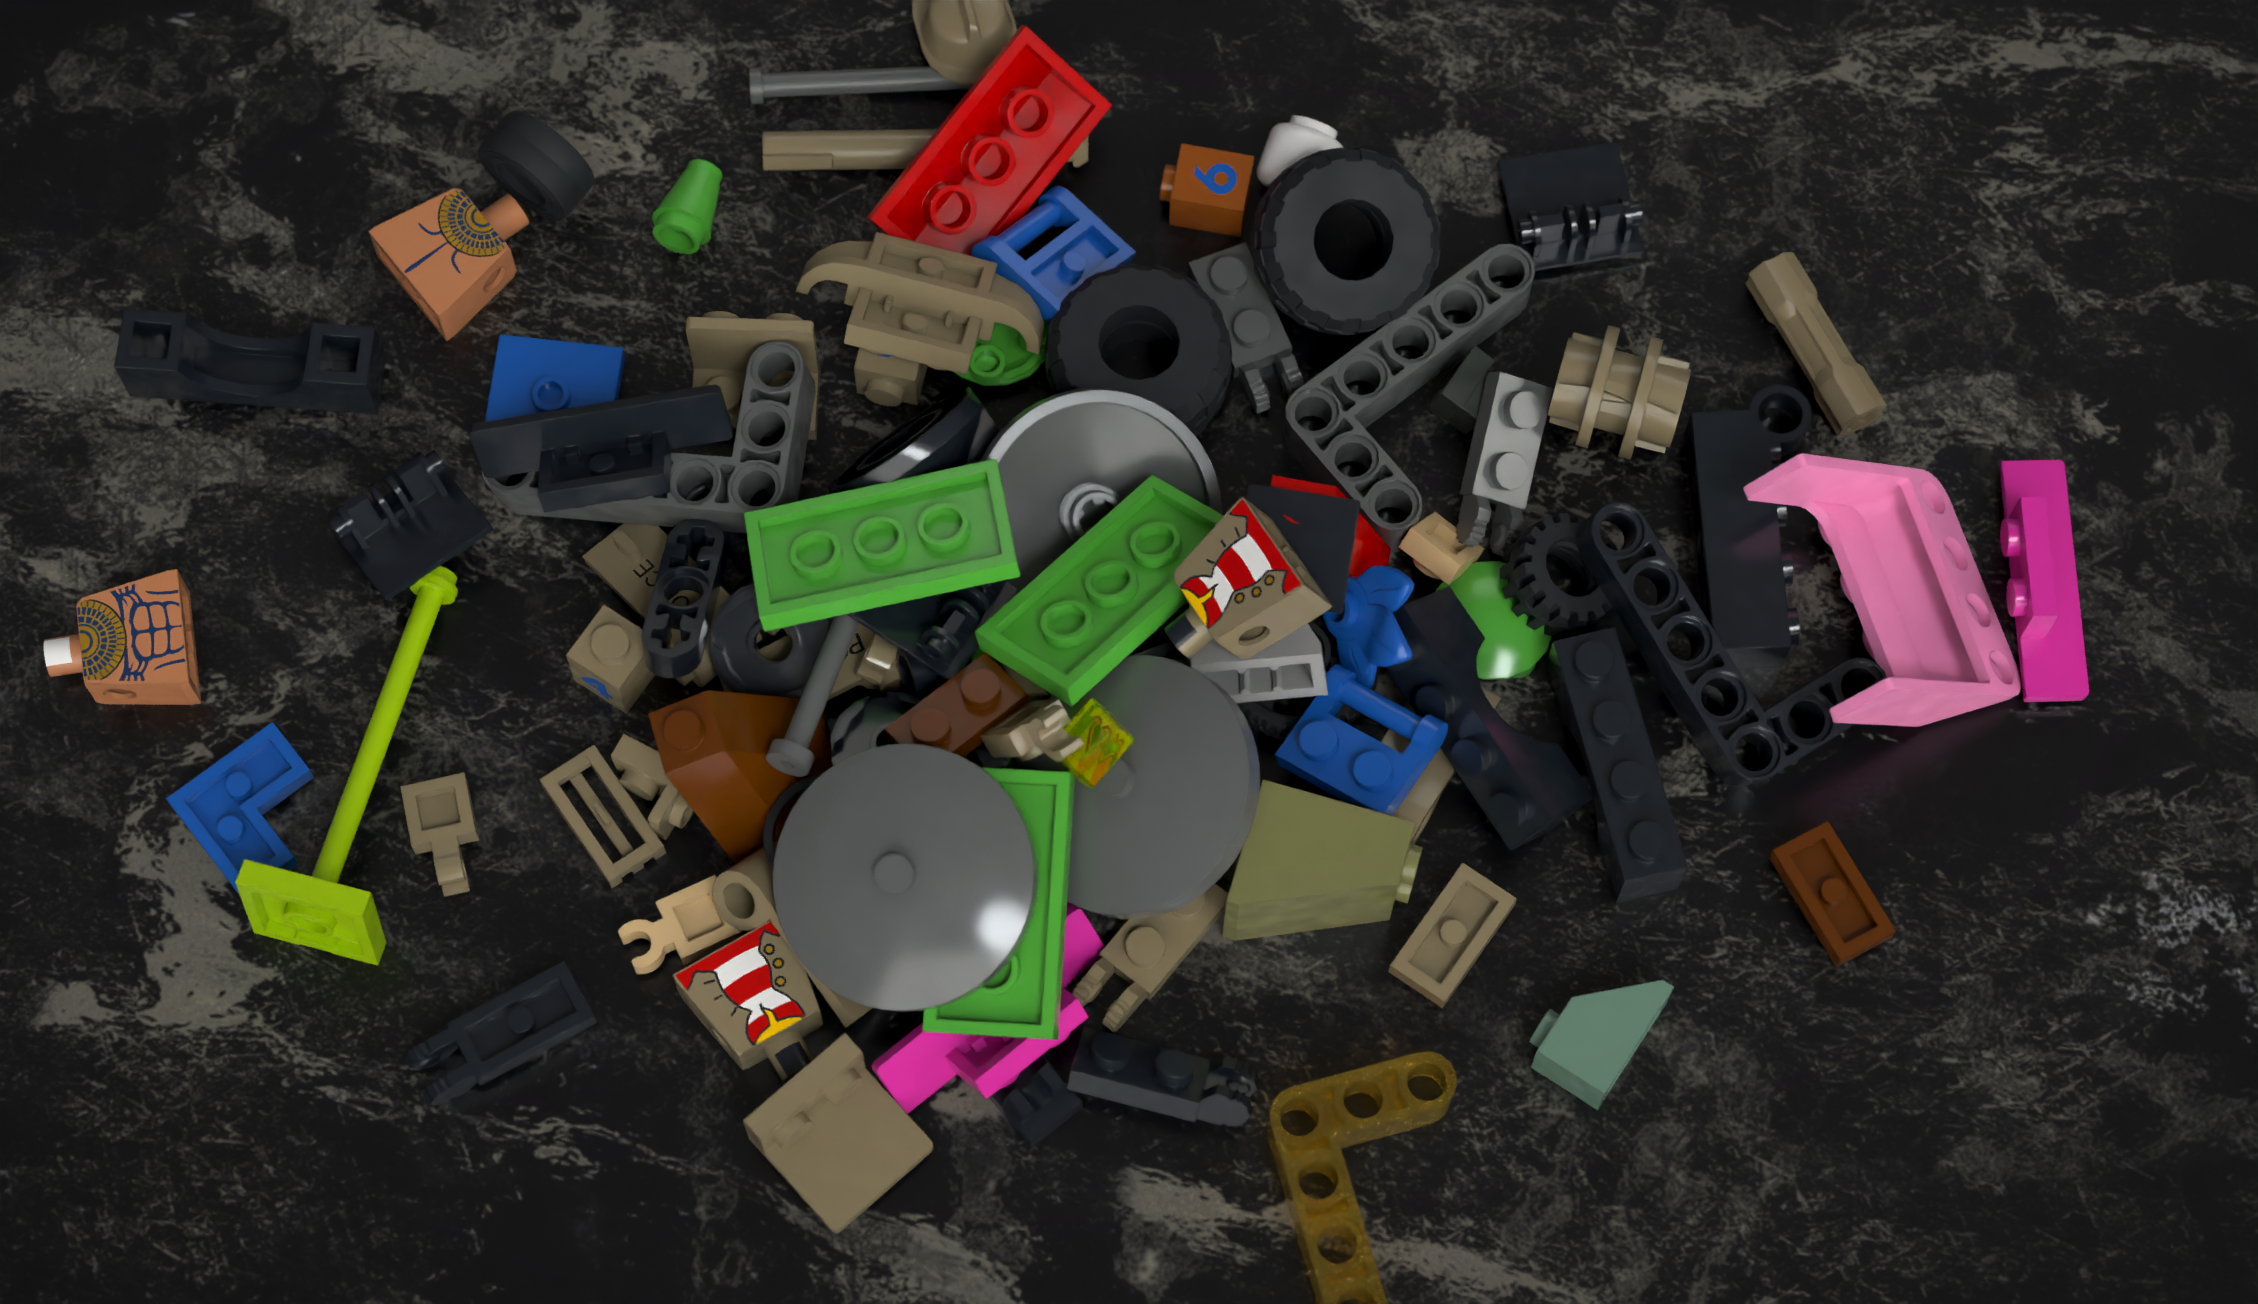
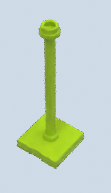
(314, 907)

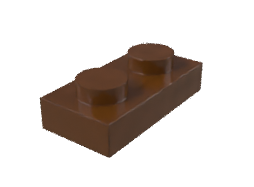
(960, 709)
(1832, 894)

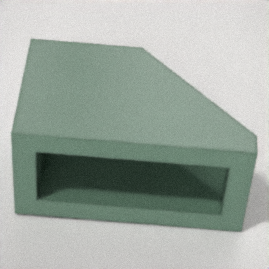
(1596, 1038)

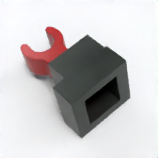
(1462, 390)

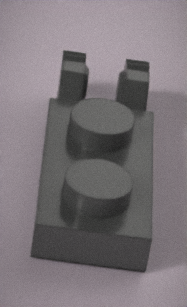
(1252, 322)
(1502, 459)

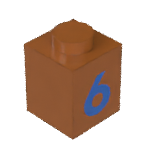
(1208, 189)

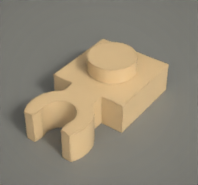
(687, 924)

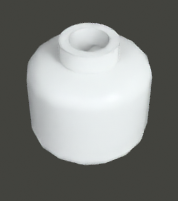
(1292, 142)

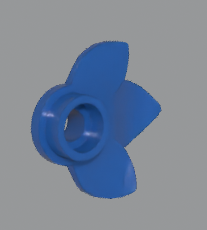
(1367, 627)

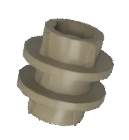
(1619, 392)

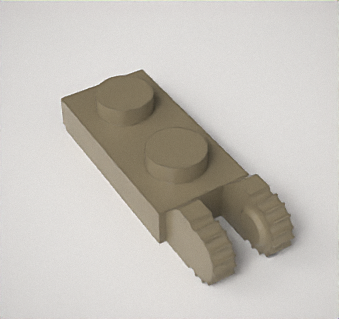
(1148, 953)

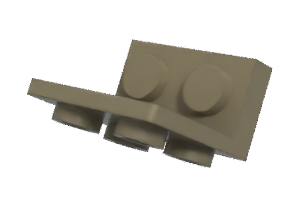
(723, 346)
(837, 1135)

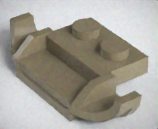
(922, 300)

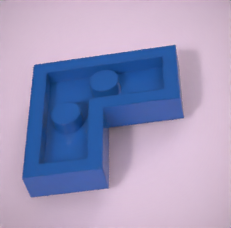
(229, 798)

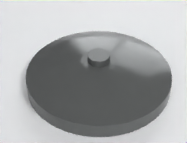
(1080, 458)
(1172, 803)
(905, 877)

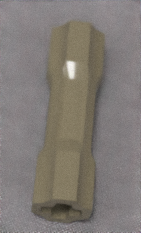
(1837, 380)

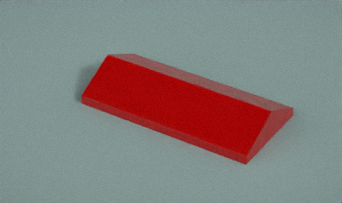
(993, 150)

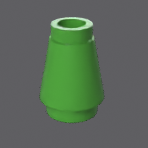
(688, 208)

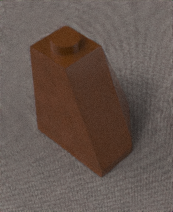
(717, 761)

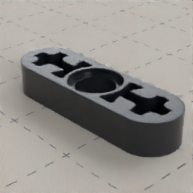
(691, 619)

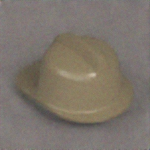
(962, 35)

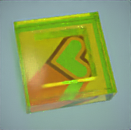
(1103, 742)

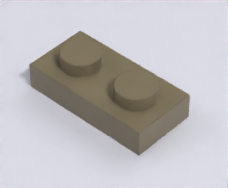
(1452, 935)

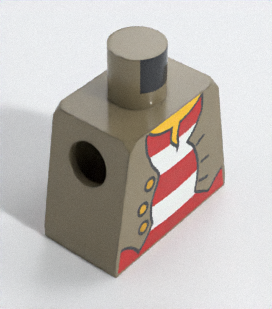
(1243, 587)
(755, 1001)

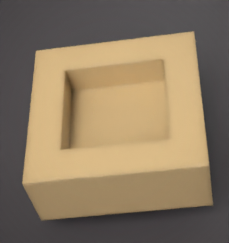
(1436, 549)

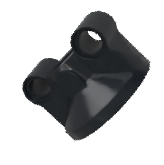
(937, 439)

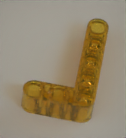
(1322, 1153)

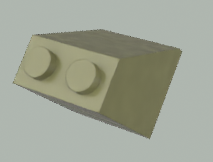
(1317, 866)

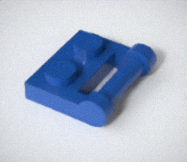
(1063, 263)
(1351, 762)

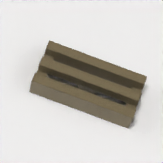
(631, 859)

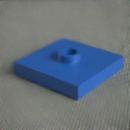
(551, 376)

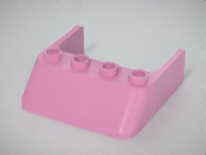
(1910, 586)

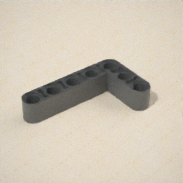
(1395, 380)
(734, 477)

